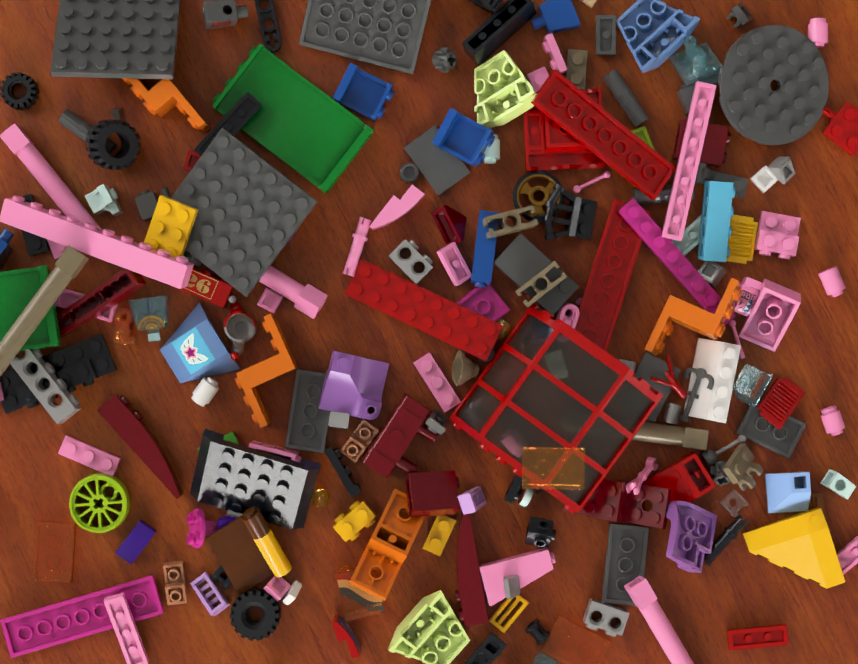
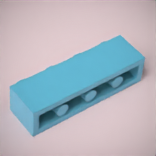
(715, 221)

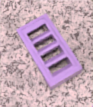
(472, 500)
(204, 597)

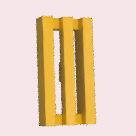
(507, 612)

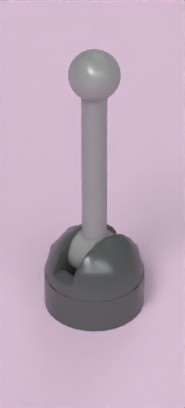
(710, 456)

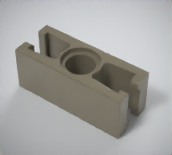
(514, 215)
(540, 292)

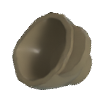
(463, 369)

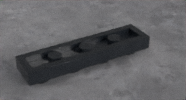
(233, 120)

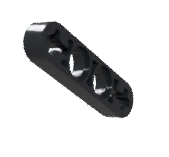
(262, 16)

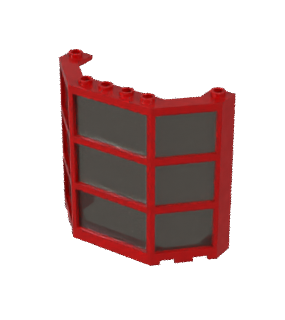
(556, 392)

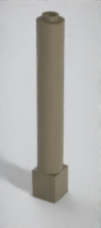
(65, 269)
(673, 435)

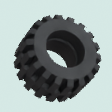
(128, 148)

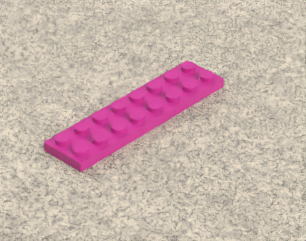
(77, 617)

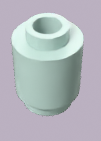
(493, 152)

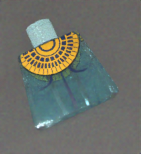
(151, 315)
(751, 384)

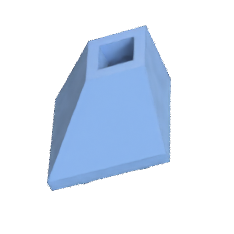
(788, 491)

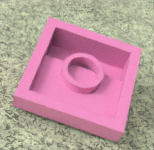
(777, 235)

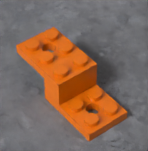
(163, 98)
(387, 547)

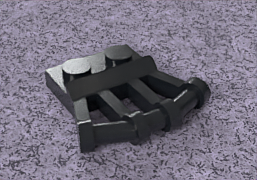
(580, 215)

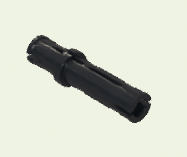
(725, 538)

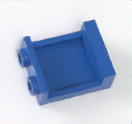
(363, 92)
(463, 138)

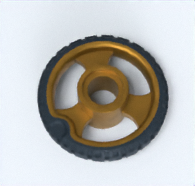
(523, 187)

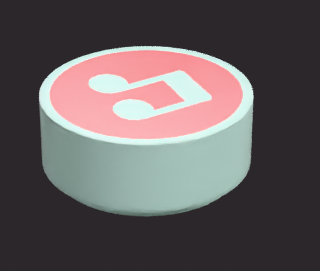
(525, 497)

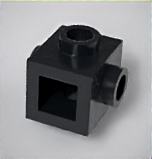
(540, 532)

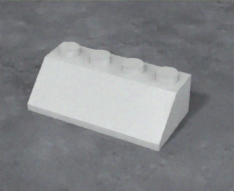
(720, 362)

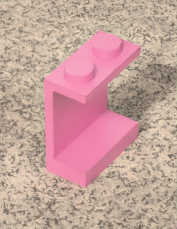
(276, 449)

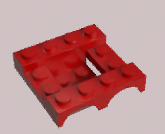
(562, 149)

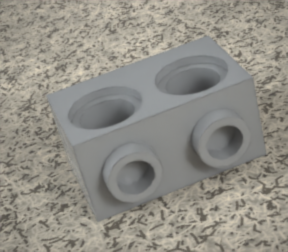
(407, 265)
(607, 613)

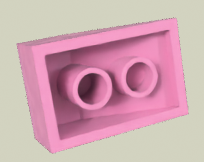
(770, 315)

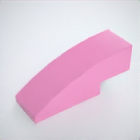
(397, 208)

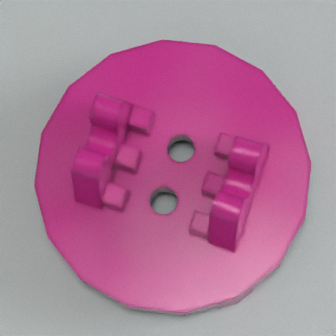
(198, 528)

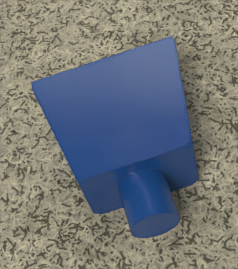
(556, 16)

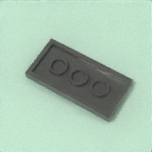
(307, 422)
(623, 561)

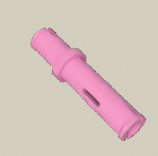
(357, 246)

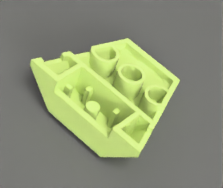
(501, 91)
(430, 632)

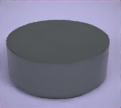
(409, 172)

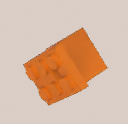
(694, 318)
(266, 371)

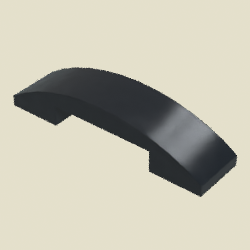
(487, 650)

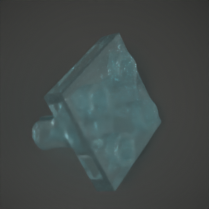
(695, 61)

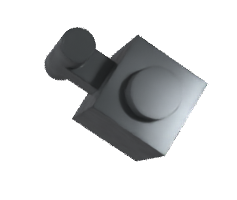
(147, 203)

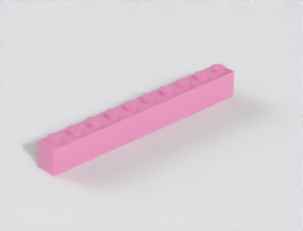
(96, 242)

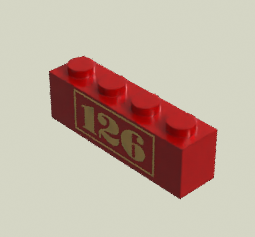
(209, 288)

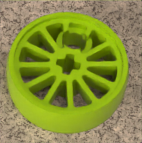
(118, 486)

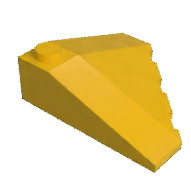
(801, 545)

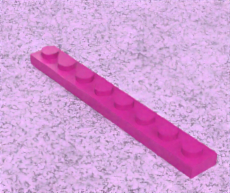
(671, 257)

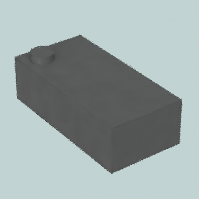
(522, 262)

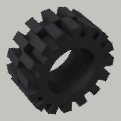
(8, 86)

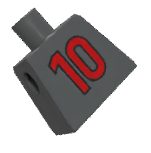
(215, 17)

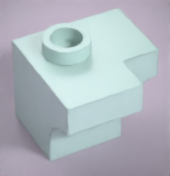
(103, 200)

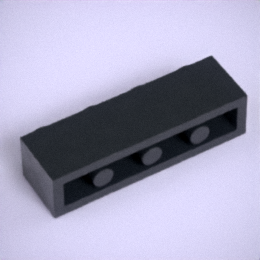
(498, 29)

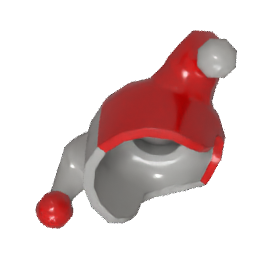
(238, 327)

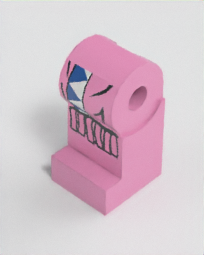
(750, 292)

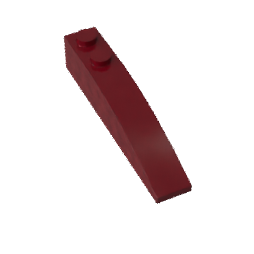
(99, 301)
(140, 439)
(469, 577)

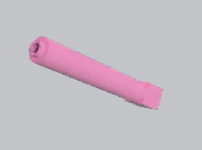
(25, 150)
(306, 298)
(646, 601)

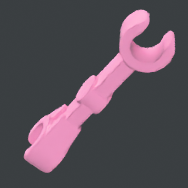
(636, 484)

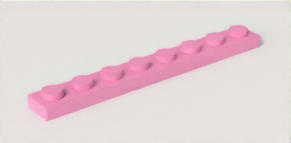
(688, 161)

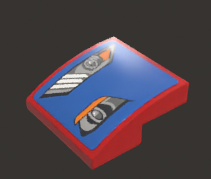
(344, 632)

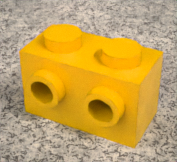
(359, 516)

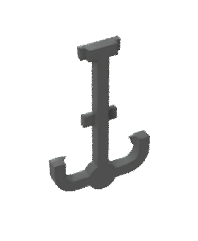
(700, 374)

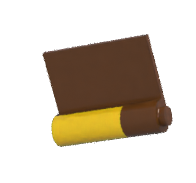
(248, 551)

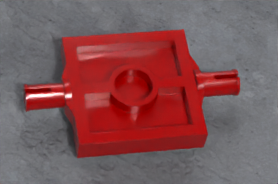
(843, 127)

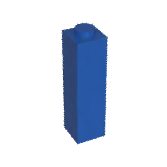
(483, 252)

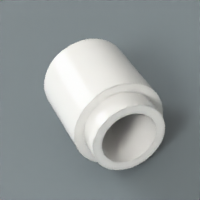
(205, 391)

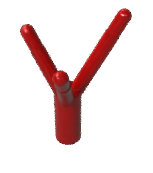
(671, 377)

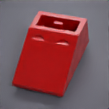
(685, 477)

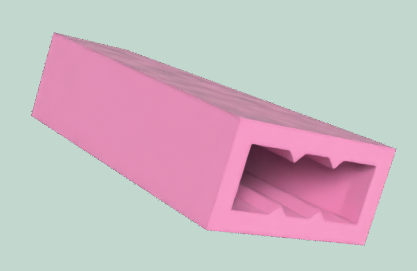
(527, 566)

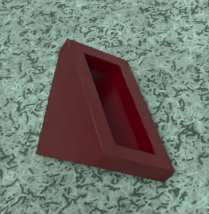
(450, 224)

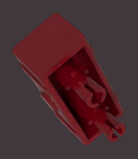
(396, 435)

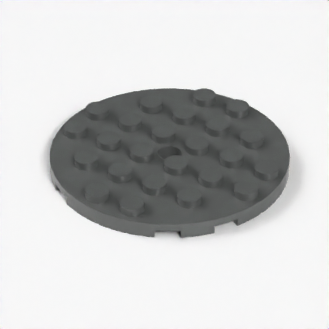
(746, 77)

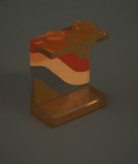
(356, 601)

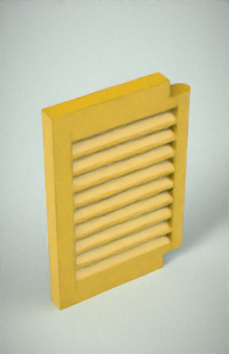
(742, 239)

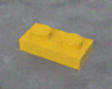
(439, 534)

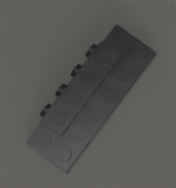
(73, 364)

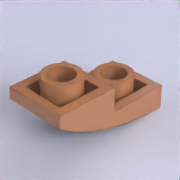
(359, 440)
(175, 582)

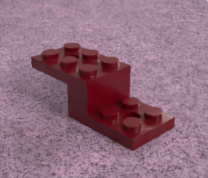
(616, 505)

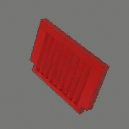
(780, 401)

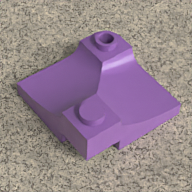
(353, 385)
(689, 535)

